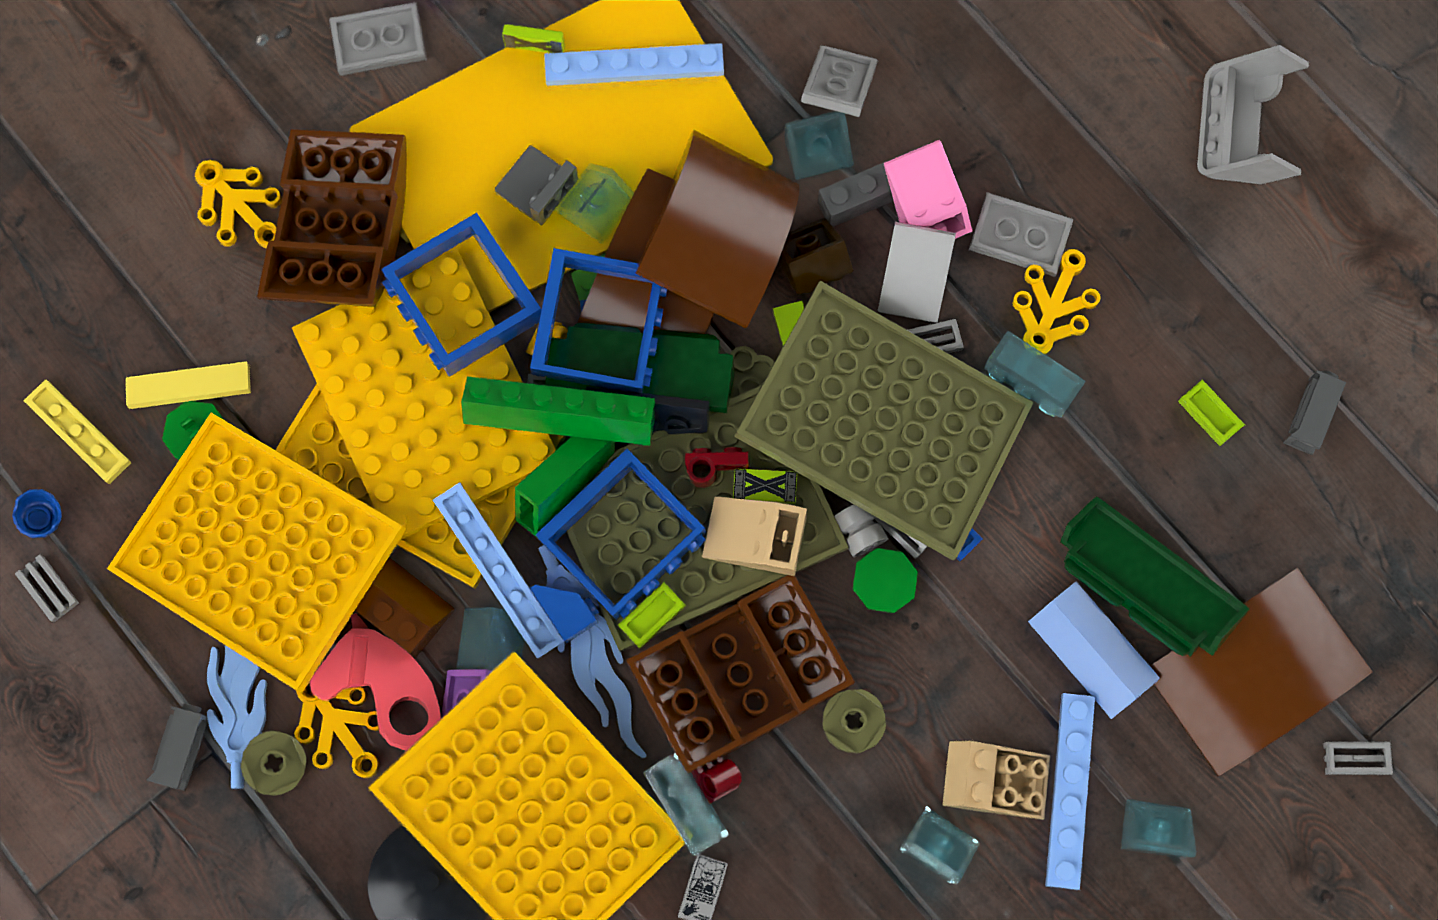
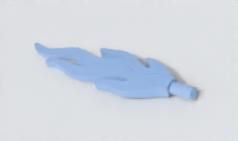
(590, 657)
(231, 696)

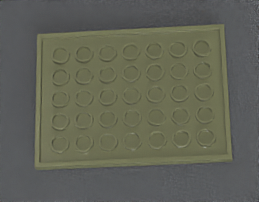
(885, 420)
(636, 529)

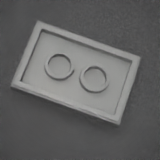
(377, 39)
(839, 80)
(1021, 234)
(916, 272)

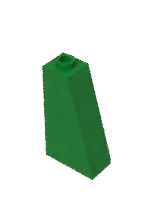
(559, 480)

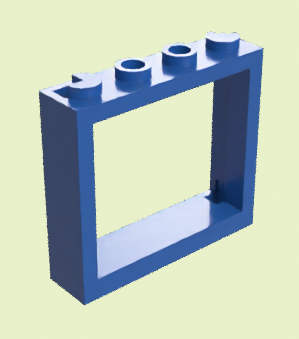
(600, 265)
(488, 340)
(588, 498)

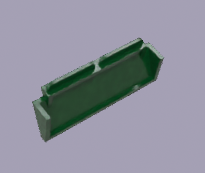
(682, 367)
(1149, 581)

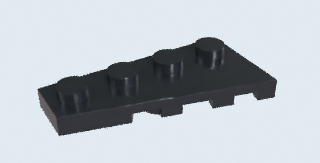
(673, 413)

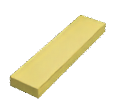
(188, 385)
(77, 431)

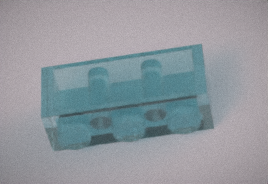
(1033, 375)
(686, 804)

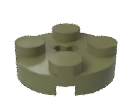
(850, 703)
(281, 746)

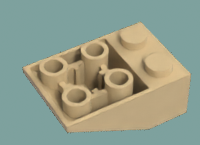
(755, 534)
(996, 779)

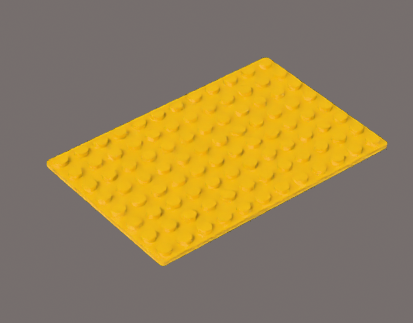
(483, 119)

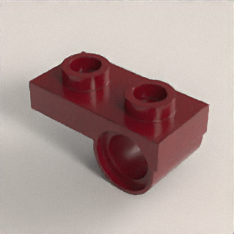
(728, 460)
(717, 779)

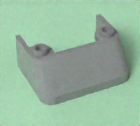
(1233, 114)

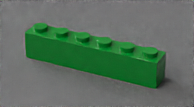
(558, 410)

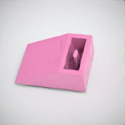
(927, 190)

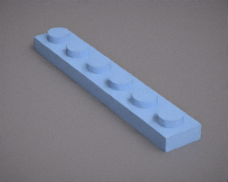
(634, 64)
(498, 570)
(1070, 791)

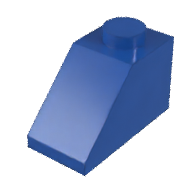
(566, 611)

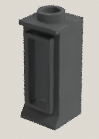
(1315, 411)
(179, 747)

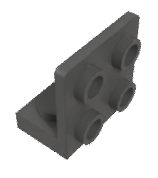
(537, 184)

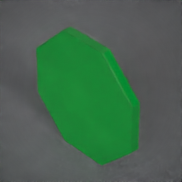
(184, 424)
(885, 580)

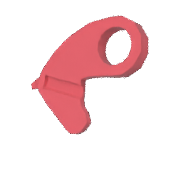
(392, 673)

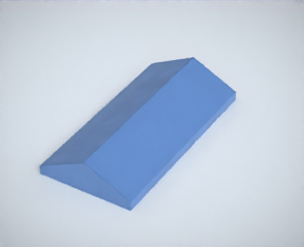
(1094, 650)

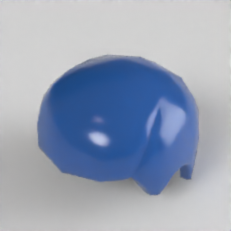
(36, 513)

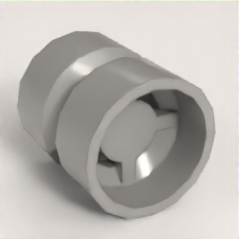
(861, 530)

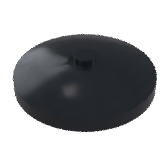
(413, 885)

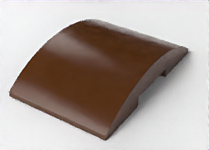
(336, 218)
(720, 230)
(626, 301)
(740, 673)
(1264, 678)

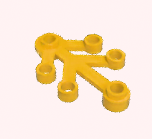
(234, 200)
(1053, 307)
(334, 721)

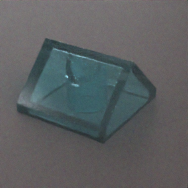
(818, 144)
(596, 202)
(487, 639)
(1158, 830)
(940, 846)

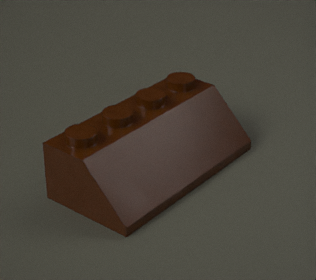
(404, 608)

